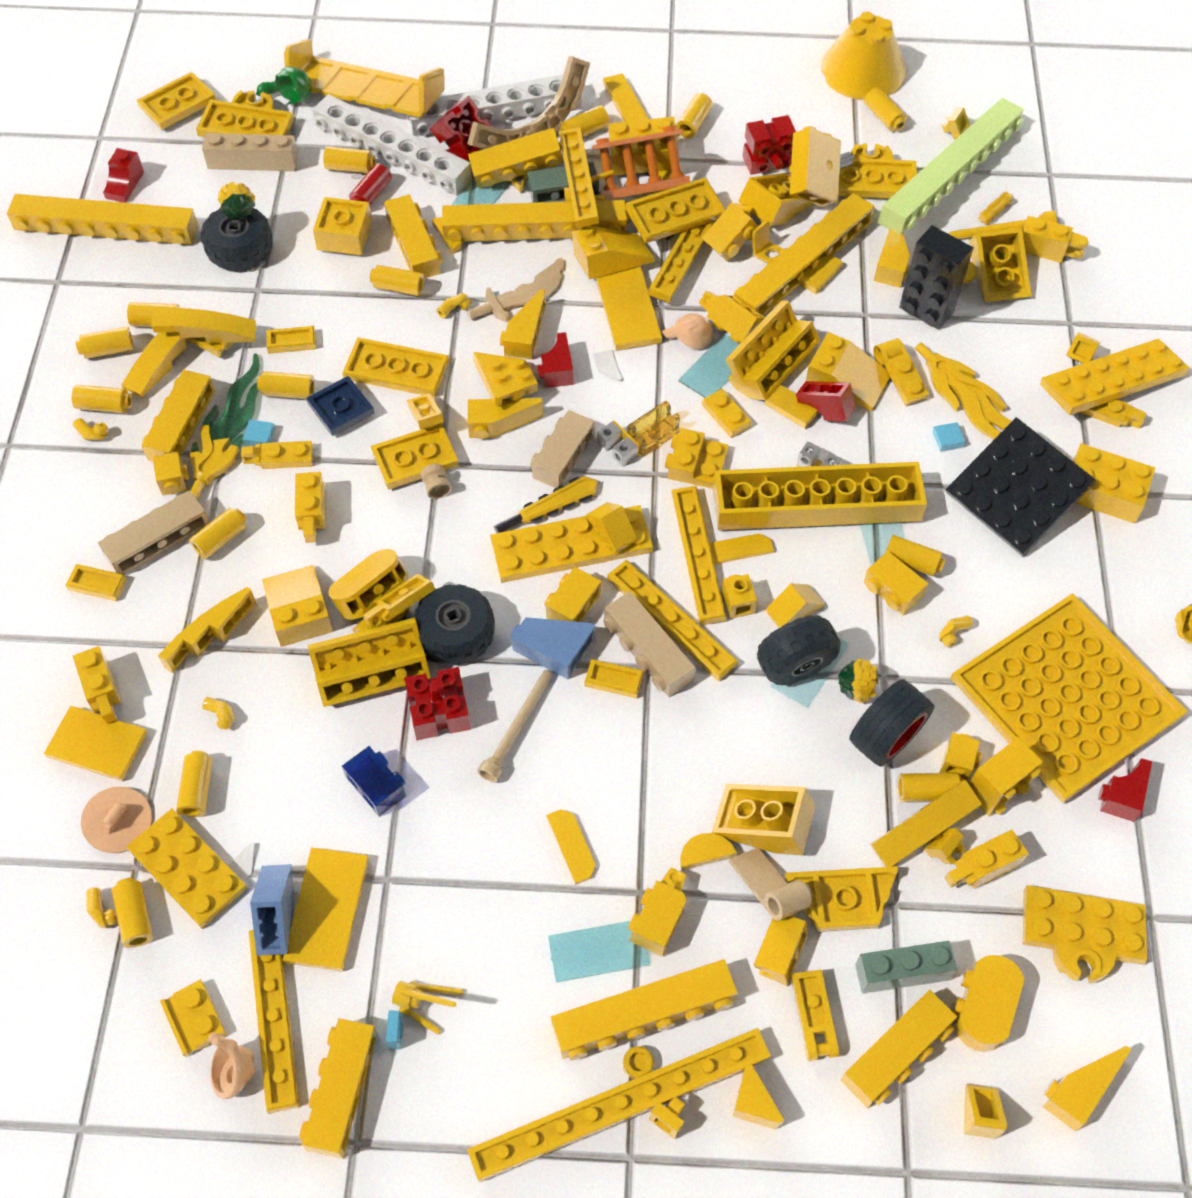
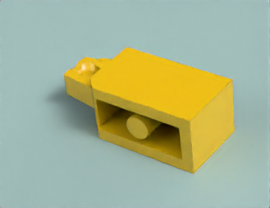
(731, 315)
(310, 504)
(97, 682)
(988, 861)
(660, 913)

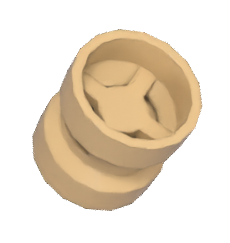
(436, 484)

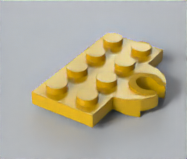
(244, 116)
(875, 175)
(1084, 930)

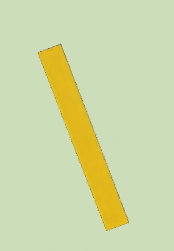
(627, 104)

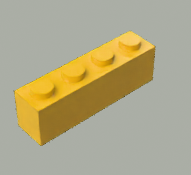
(515, 158)
(412, 236)
(179, 415)
(898, 1048)
(339, 1088)

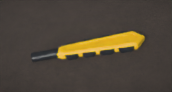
(563, 497)

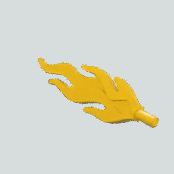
(973, 394)

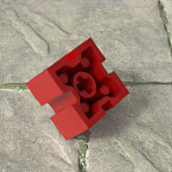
(456, 127)
(768, 144)
(437, 703)

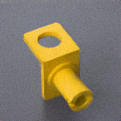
(762, 242)

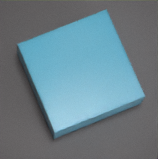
(258, 432)
(948, 436)
(394, 1029)

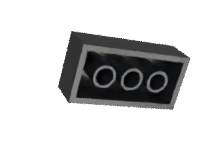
(935, 277)

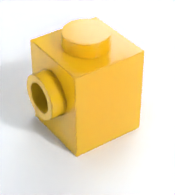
(170, 473)
(738, 596)
(961, 755)

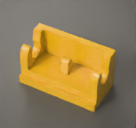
(781, 949)

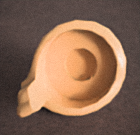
(692, 331)
(230, 1066)

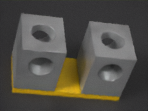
(625, 450)
(810, 458)

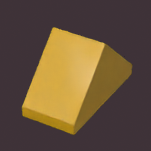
(612, 525)
(794, 603)
(754, 1101)
(983, 1112)

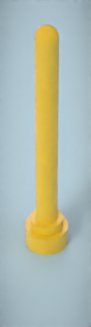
(970, 232)

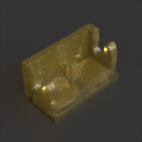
(654, 428)

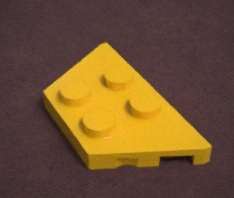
(505, 376)
(847, 896)

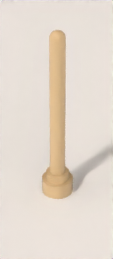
(491, 768)

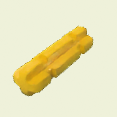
(995, 207)

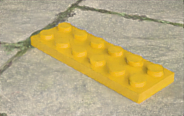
(1114, 376)
(562, 546)

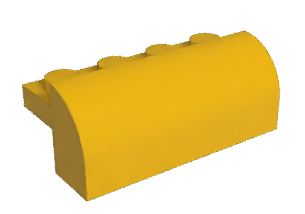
(771, 352)
(367, 661)

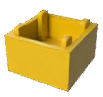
(342, 226)
(1005, 776)

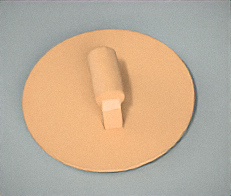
(115, 818)

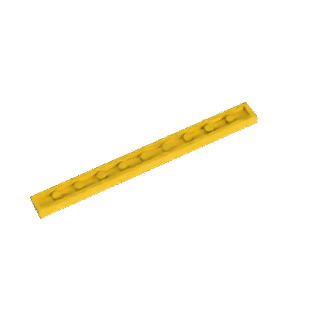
(617, 1105)

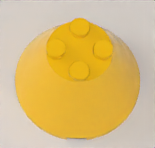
(864, 58)

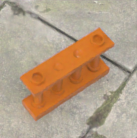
(655, 182)

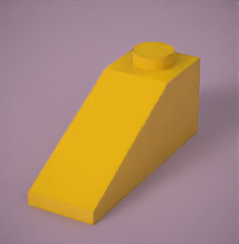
(893, 260)
(523, 328)
(491, 421)
(1080, 1091)

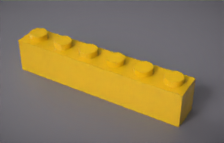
(643, 1009)

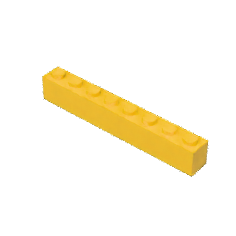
(102, 219)
(523, 220)
(786, 271)

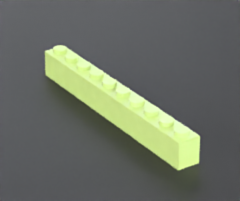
(950, 166)

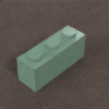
(549, 184)
(905, 967)

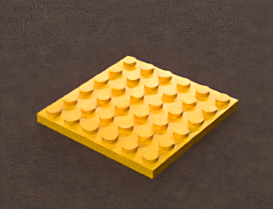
(1069, 695)

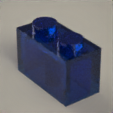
(375, 780)

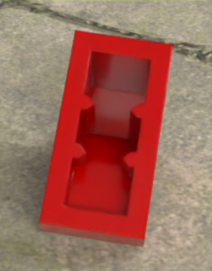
(123, 175)
(556, 365)
(831, 399)
(1126, 794)

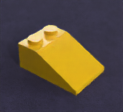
(771, 198)
(608, 250)
(1001, 265)
(845, 362)
(296, 605)
(766, 817)

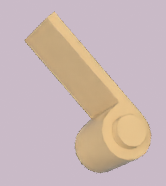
(769, 886)

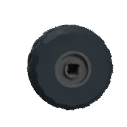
(236, 242)
(455, 624)
(798, 650)

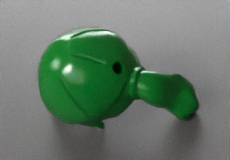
(290, 82)

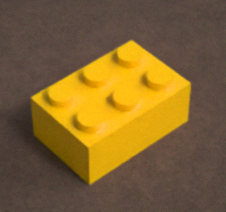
(638, 128)
(1119, 485)

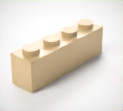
(250, 152)
(154, 533)
(648, 644)

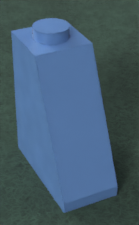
(553, 643)
(272, 909)

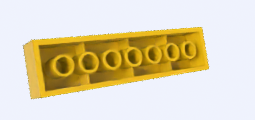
(819, 495)

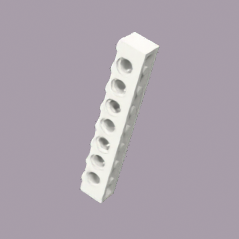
(495, 103)
(392, 144)

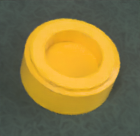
(638, 1062)

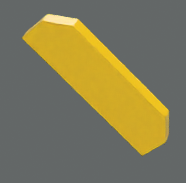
(740, 548)
(572, 845)

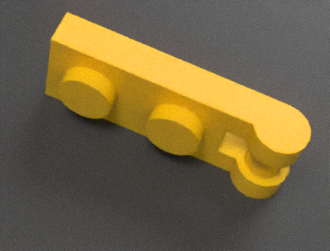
(814, 1014)

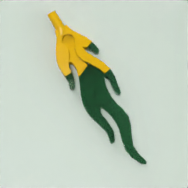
(217, 436)

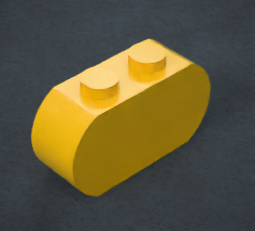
(367, 582)
(988, 1003)

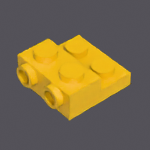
(695, 458)

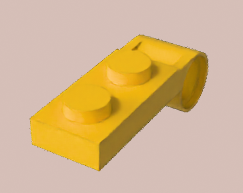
(901, 370)

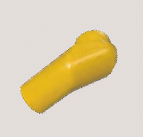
(451, 302)
(97, 432)
(954, 625)
(223, 712)
(96, 911)

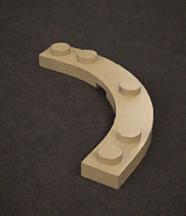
(559, 109)

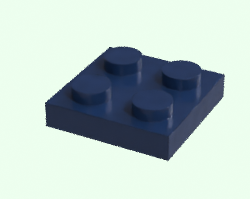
(340, 405)

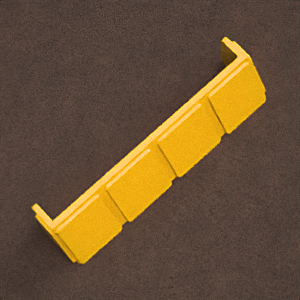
(365, 84)

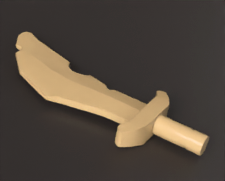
(547, 280)

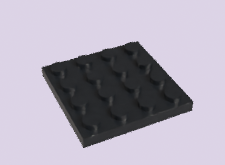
(1020, 486)

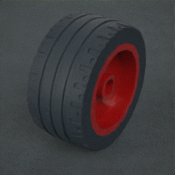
(891, 722)

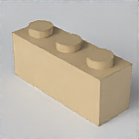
(562, 449)

